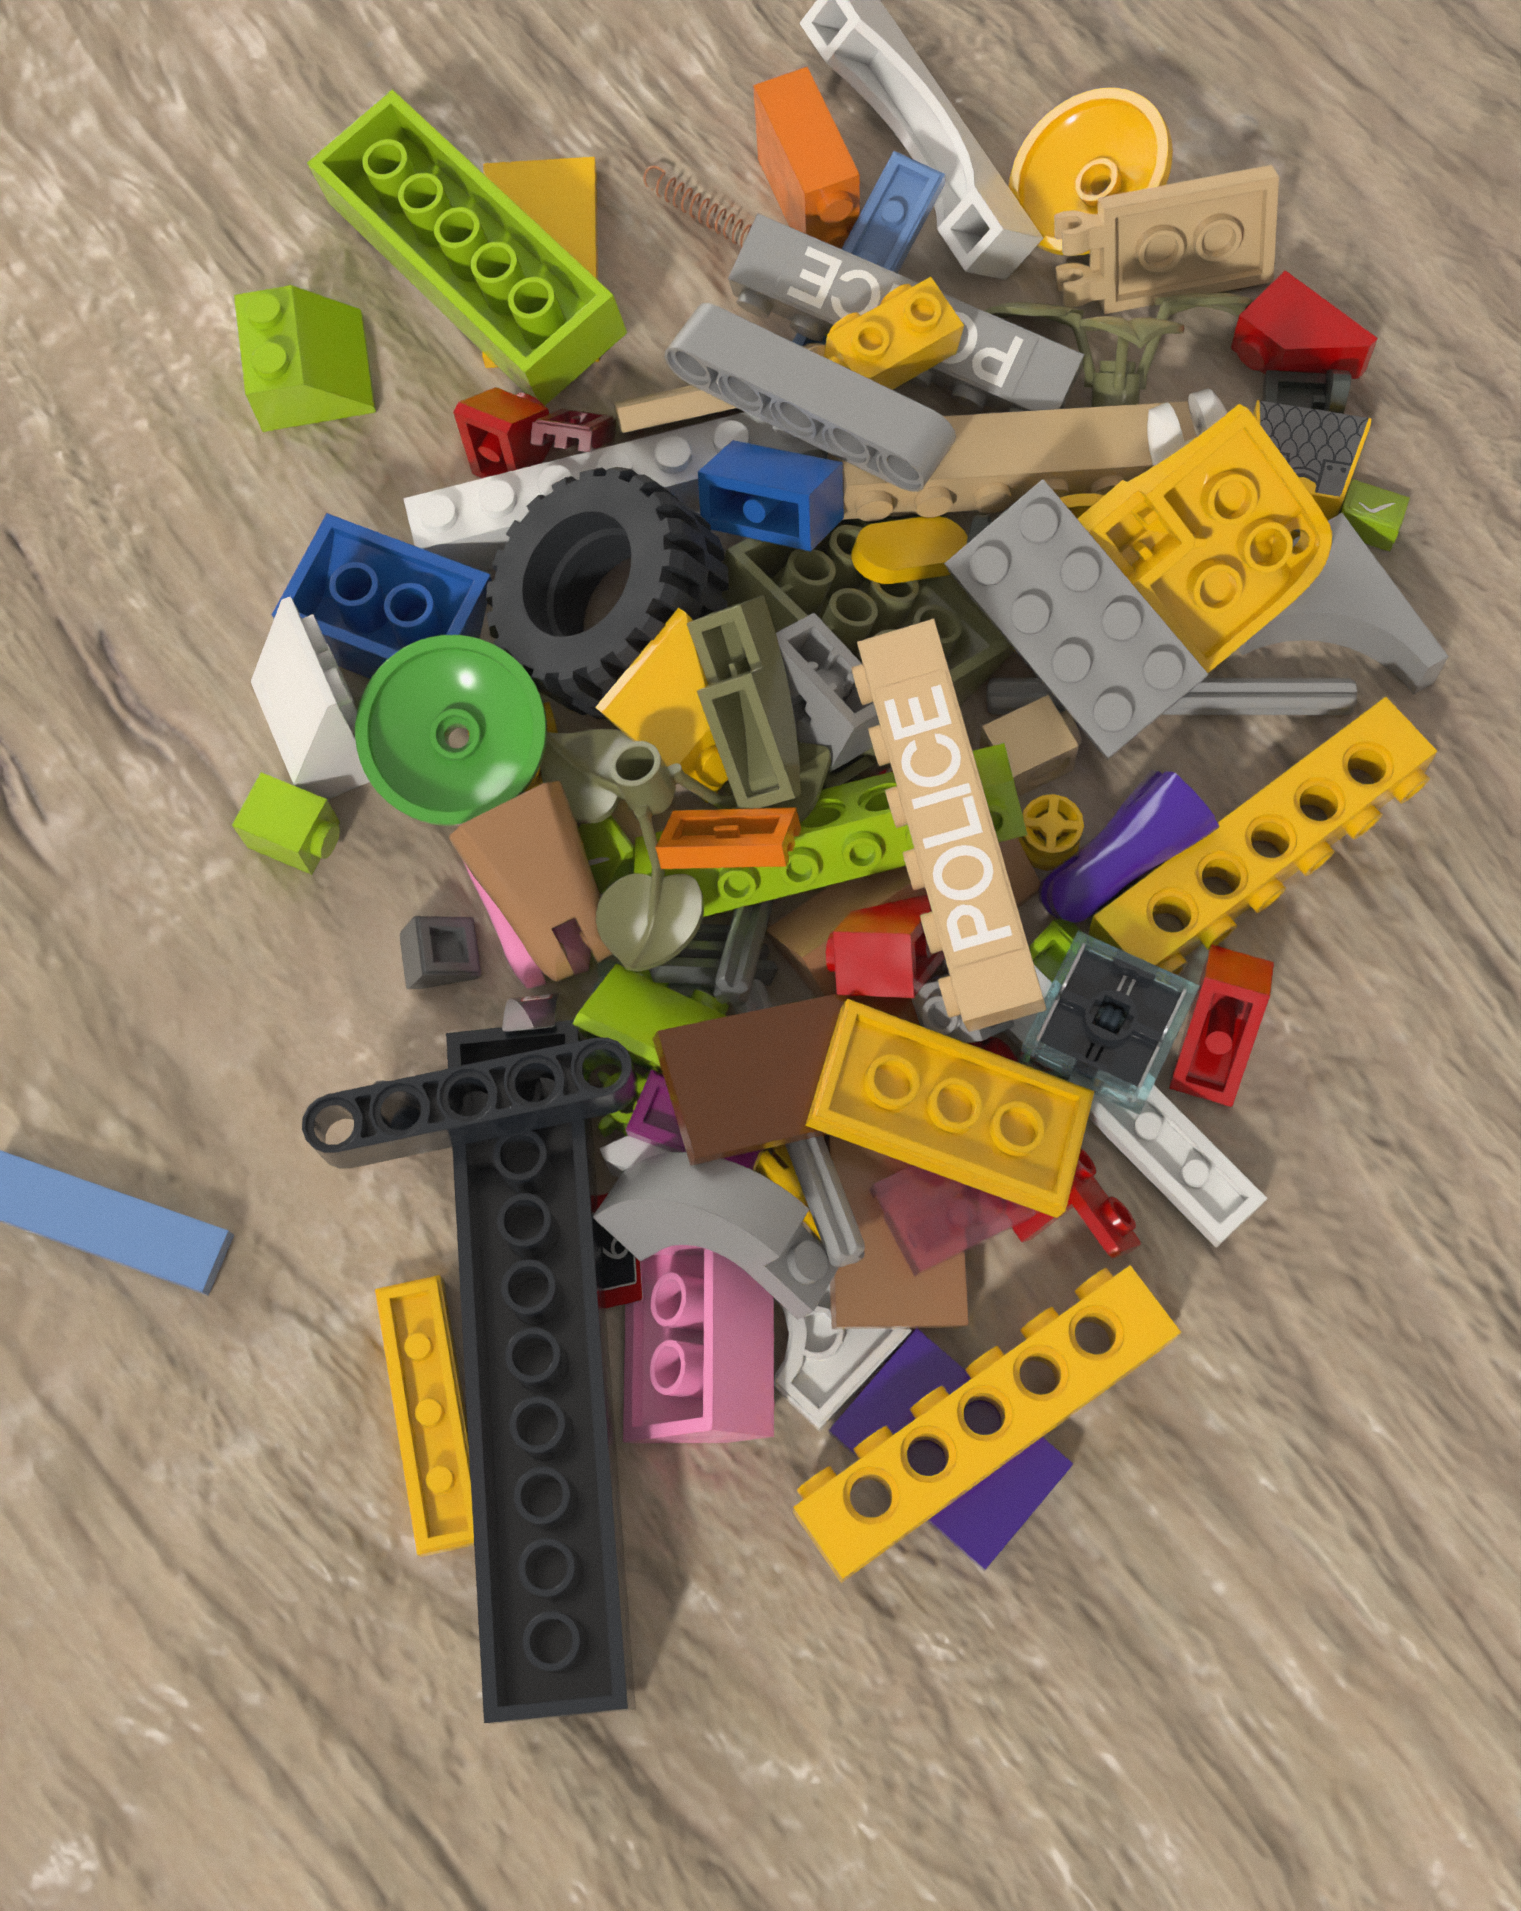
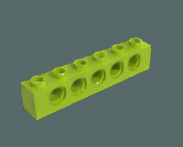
(844, 839)

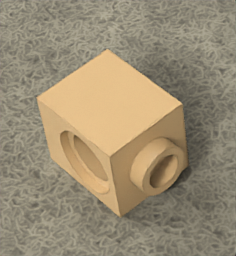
(1037, 743)

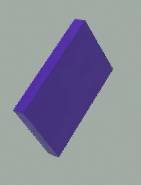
(998, 1506)

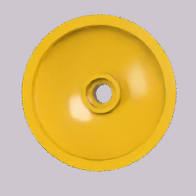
(1081, 149)

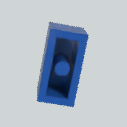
(771, 495)

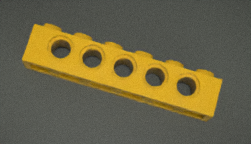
(1375, 742)
(1136, 1333)

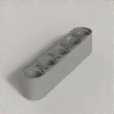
(810, 397)

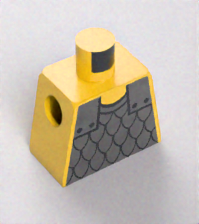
(1318, 447)

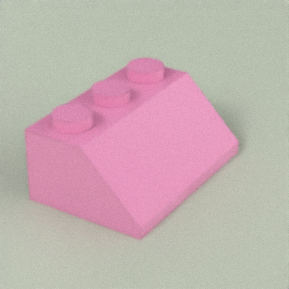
(698, 1352)

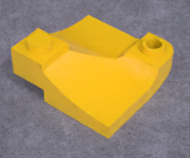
(1213, 536)

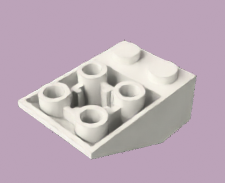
(308, 705)

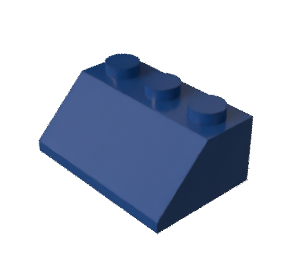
(382, 594)

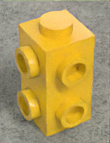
(899, 337)

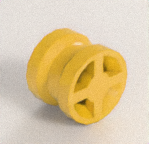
(1053, 818)

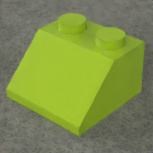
(302, 357)
(634, 1008)

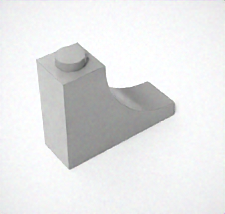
(1358, 609)

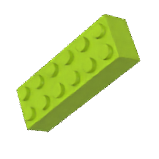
(468, 248)

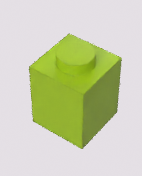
(287, 823)

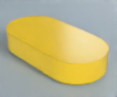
(907, 549)

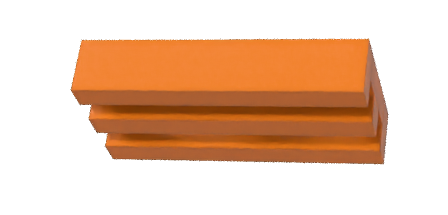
(728, 838)

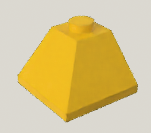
(661, 704)

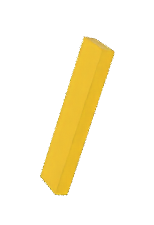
(428, 1412)

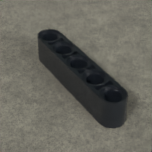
(441, 1091)

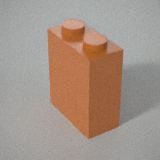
(806, 158)

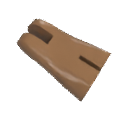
(535, 872)

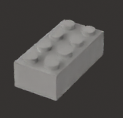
(1075, 619)

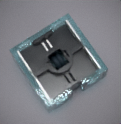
(1119, 995)

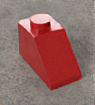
(1300, 332)
(498, 431)
(882, 950)
(1222, 1025)

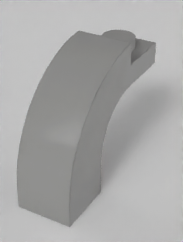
(724, 1211)

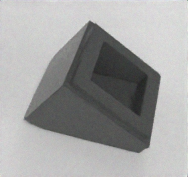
(439, 951)

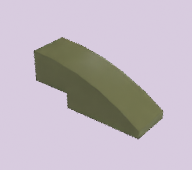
(748, 702)

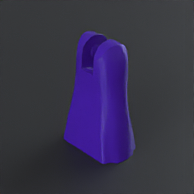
(1148, 829)

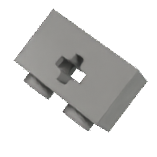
(825, 691)

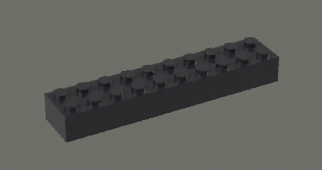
(539, 1409)

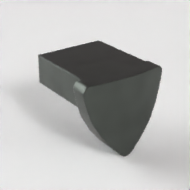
(1308, 390)

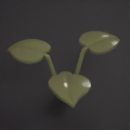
(1116, 380)
(639, 915)

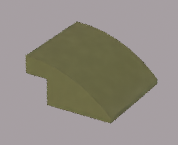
(858, 609)

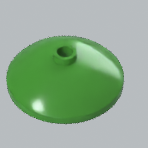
(426, 696)

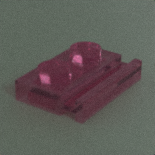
(941, 1217)

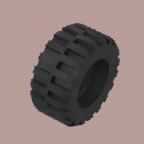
(564, 554)

